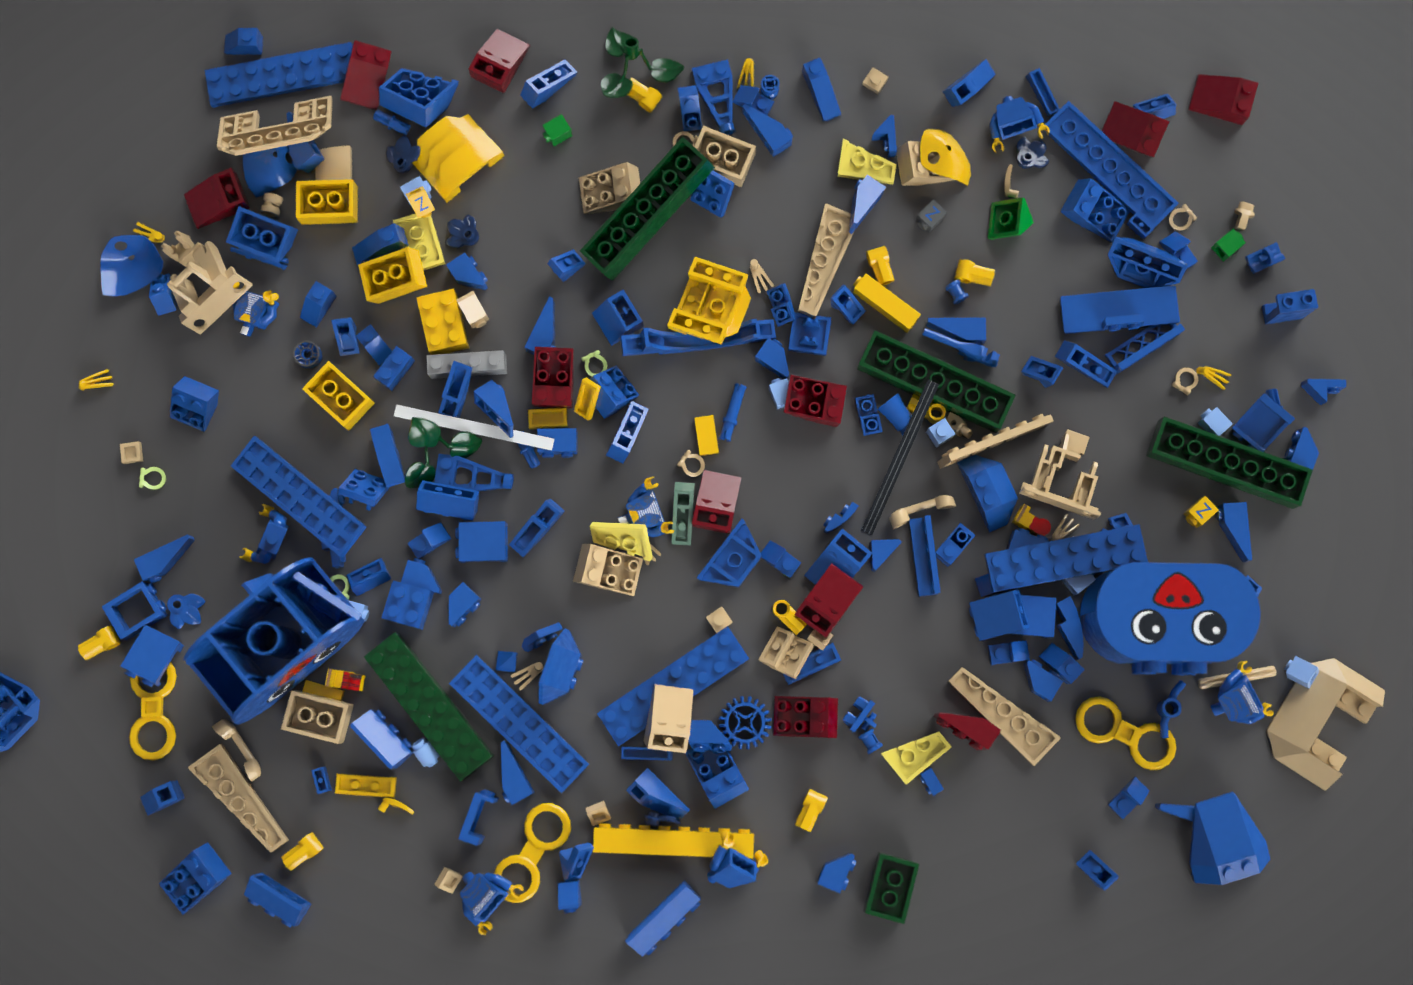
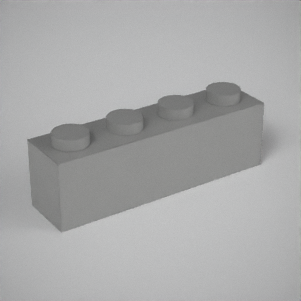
(482, 362)

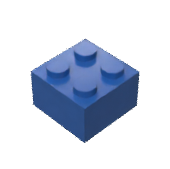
(407, 605)

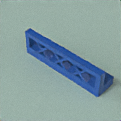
(1143, 351)
(924, 556)

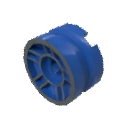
(307, 346)

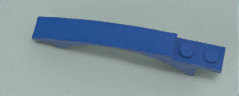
(664, 342)

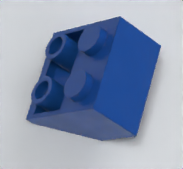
(617, 317)
(614, 391)
(193, 403)

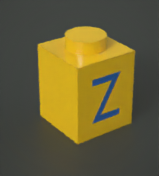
(420, 202)
(1200, 512)

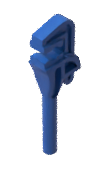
(970, 351)

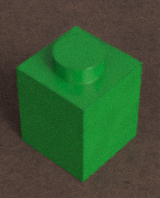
(556, 130)
(1228, 244)

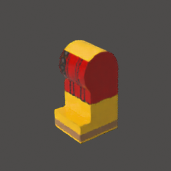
(1030, 522)
(344, 680)

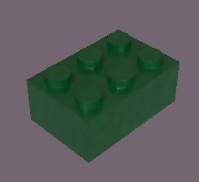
(891, 888)

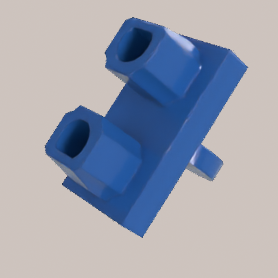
(1264, 258)
(854, 722)

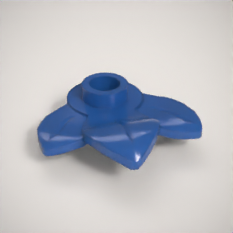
(187, 611)

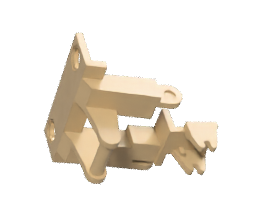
(208, 265)
(1072, 448)

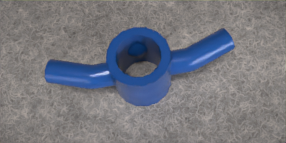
(1172, 699)

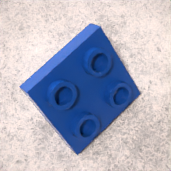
(714, 193)
(809, 334)
(363, 488)

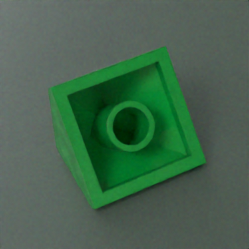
(1009, 218)

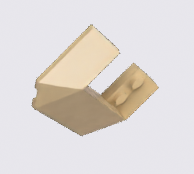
(242, 135)
(1305, 712)

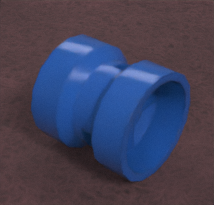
(768, 90)

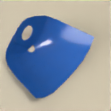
(266, 172)
(124, 276)

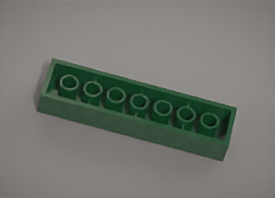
(647, 209)
(957, 390)
(1229, 462)
(429, 706)

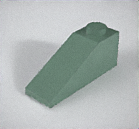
(683, 513)

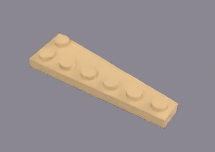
(827, 255)
(955, 454)
(1016, 726)
(229, 784)

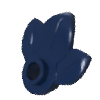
(1033, 152)
(403, 153)
(460, 230)
(655, 818)

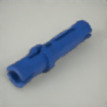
(249, 255)
(732, 412)

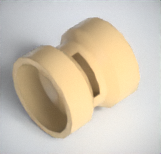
(271, 205)

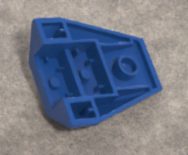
(560, 668)
(17, 710)
(1225, 842)

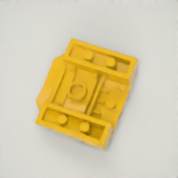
(453, 153)
(711, 302)

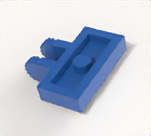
(537, 638)

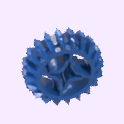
(757, 735)

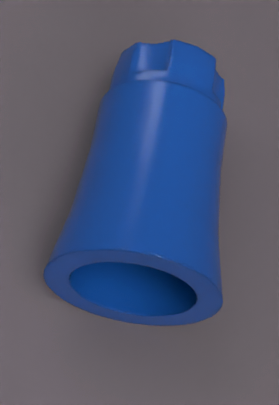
(896, 413)

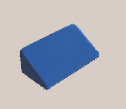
(1160, 106)
(368, 577)

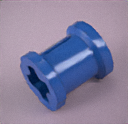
(956, 292)
(870, 741)

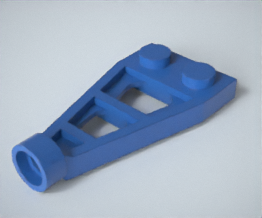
(713, 74)
(447, 471)

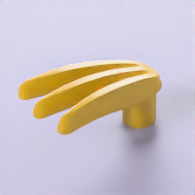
(748, 67)
(154, 236)
(1210, 372)
(89, 382)
(388, 801)

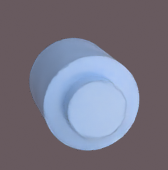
(425, 752)

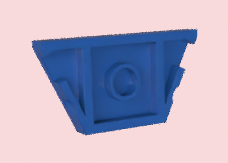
(733, 559)
(323, 601)

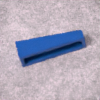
(1042, 91)
(643, 753)

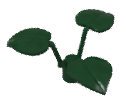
(621, 43)
(427, 434)

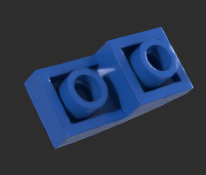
(782, 304)
(868, 414)
(833, 523)

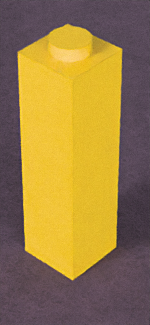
(886, 302)

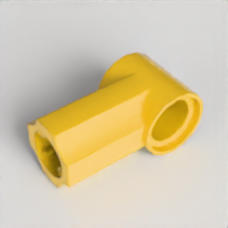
(646, 97)
(879, 261)
(969, 272)
(912, 405)
(794, 623)
(103, 641)
(812, 806)
(306, 848)

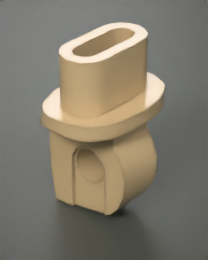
(1245, 211)
(960, 427)

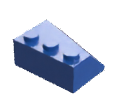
(417, 96)

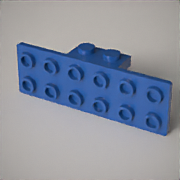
(1119, 309)

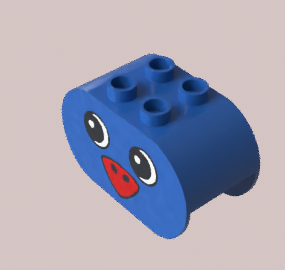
(1170, 616)
(268, 643)

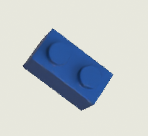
(1140, 226)
(321, 780)
(931, 781)

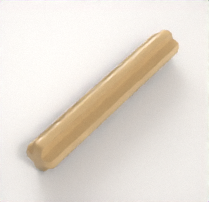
(1258, 673)

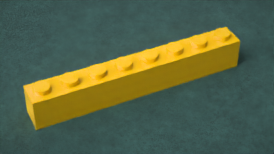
(667, 841)

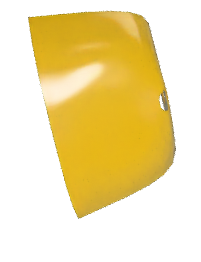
(951, 163)

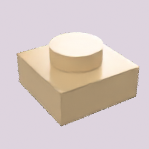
(875, 80)
(131, 452)
(719, 619)
(819, 640)
(598, 813)
(448, 880)

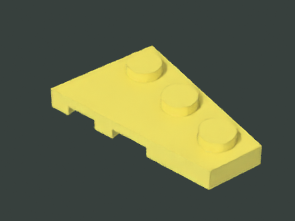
(857, 163)
(624, 536)
(916, 756)

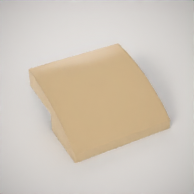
(336, 164)
(786, 652)

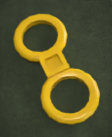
(153, 711)
(1124, 733)
(535, 849)

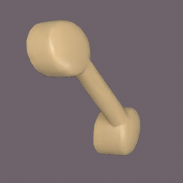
(901, 515)
(227, 730)

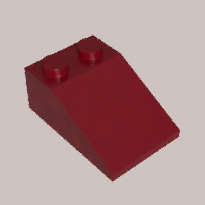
(365, 74)
(1223, 97)
(1135, 129)

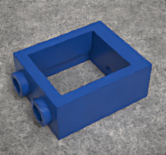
(117, 619)

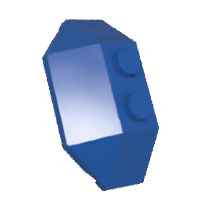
(1145, 264)
(989, 489)

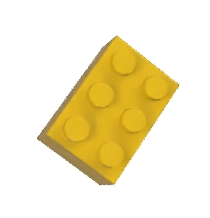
(326, 201)
(392, 275)
(442, 322)
(338, 395)

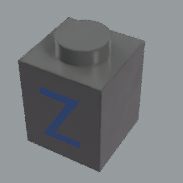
(930, 216)

